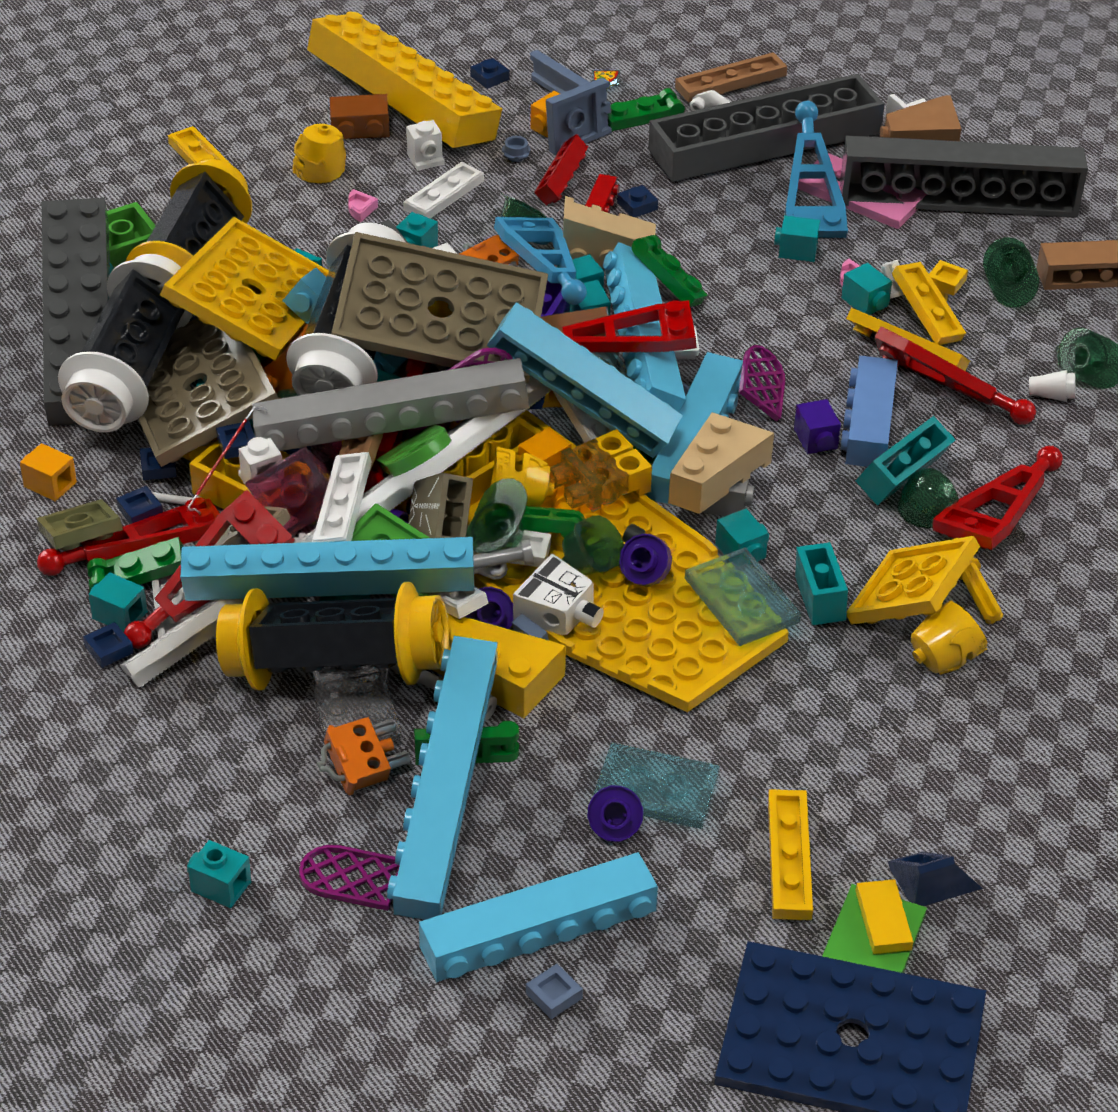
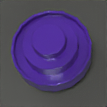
(645, 560)
(498, 611)
(615, 813)

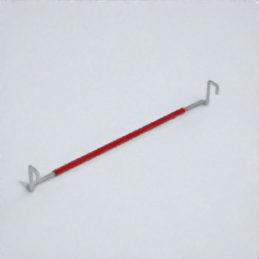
(221, 457)

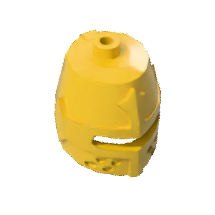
(319, 154)
(528, 470)
(947, 639)

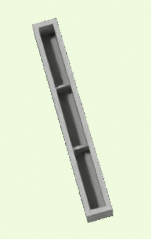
(392, 405)

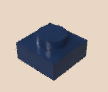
(489, 73)
(637, 201)
(225, 434)
(151, 468)
(139, 505)
(108, 644)

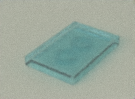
(742, 596)
(667, 785)

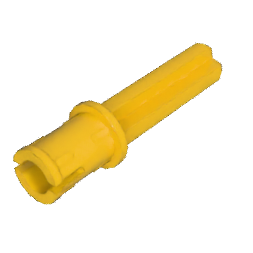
(981, 593)

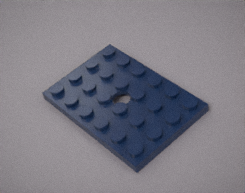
(788, 1048)

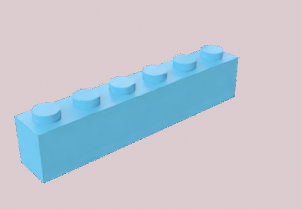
(586, 380)
(711, 391)
(537, 917)

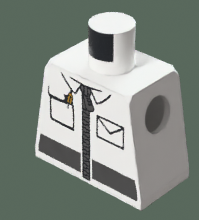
(557, 598)

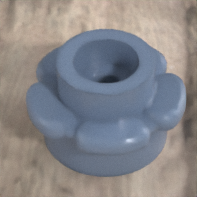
(516, 148)

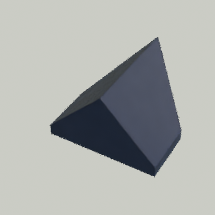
(931, 878)

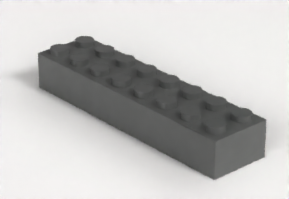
(761, 127)
(966, 175)
(72, 286)

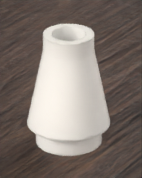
(1054, 386)

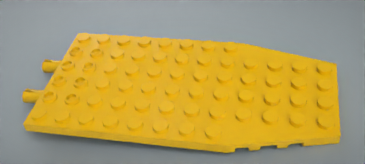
(648, 635)

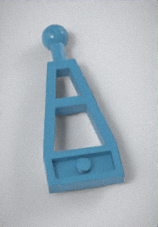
(832, 218)
(520, 230)

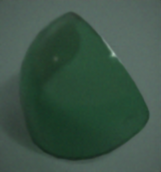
(925, 497)

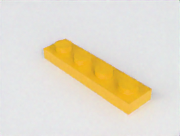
(868, 324)
(790, 855)

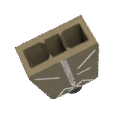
(440, 505)

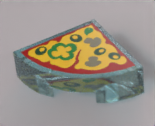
(612, 76)

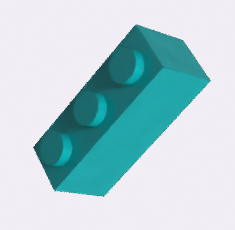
(904, 459)

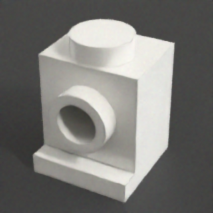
(424, 145)
(257, 457)

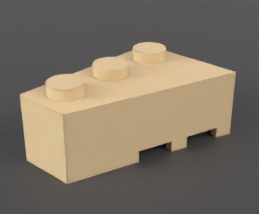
(598, 232)
(716, 460)

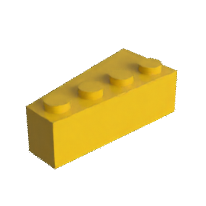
(525, 665)

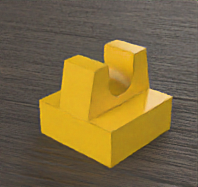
(948, 278)

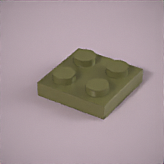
(79, 524)

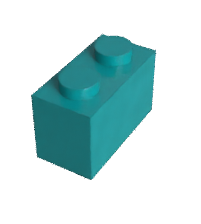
(821, 583)

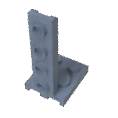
(577, 109)

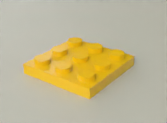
(913, 580)

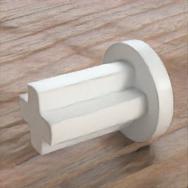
(887, 270)

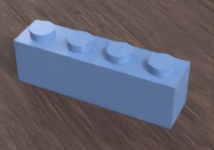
(871, 410)

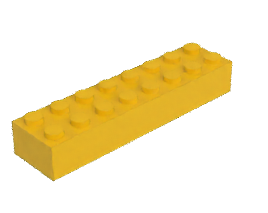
(409, 80)

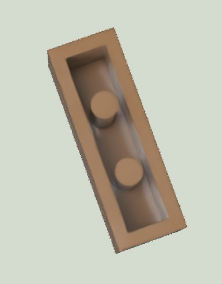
(1078, 264)

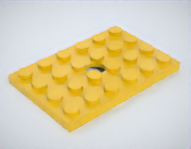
(218, 282)

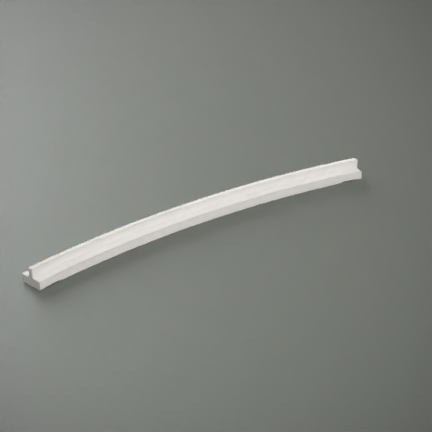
(387, 493)

